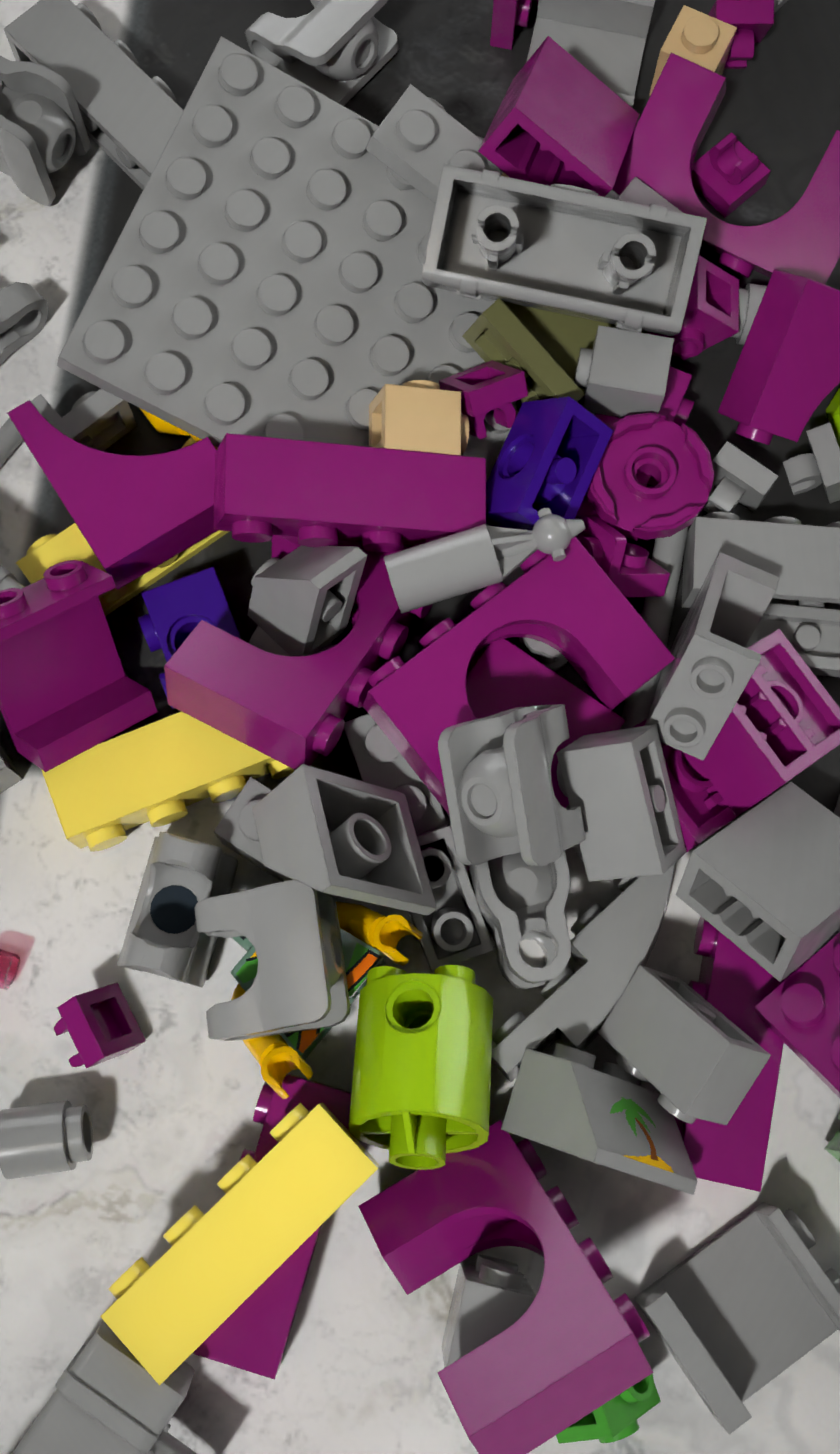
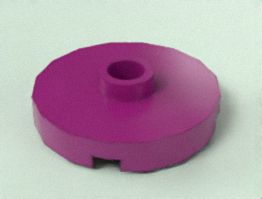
(667, 453)

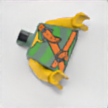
(360, 934)

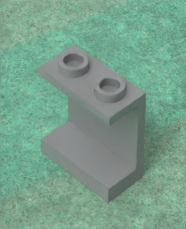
(600, 35)
(711, 656)
(744, 1309)

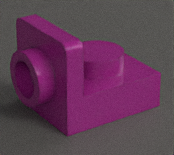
(622, 561)

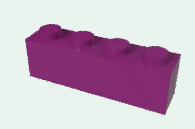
(344, 493)
(734, 986)
(260, 1327)

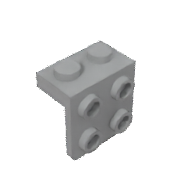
(422, 138)

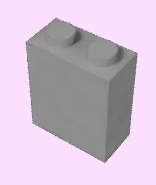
(771, 880)

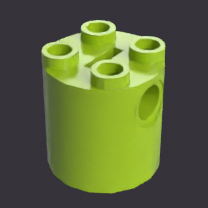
(422, 1064)

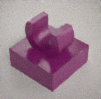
(752, 21)
(728, 175)
(487, 389)
(99, 1025)

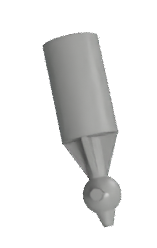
(473, 559)

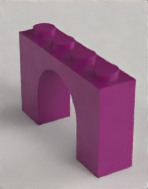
(663, 157)
(555, 602)
(287, 702)
(573, 1340)

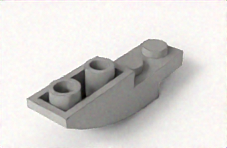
(456, 926)
(609, 950)

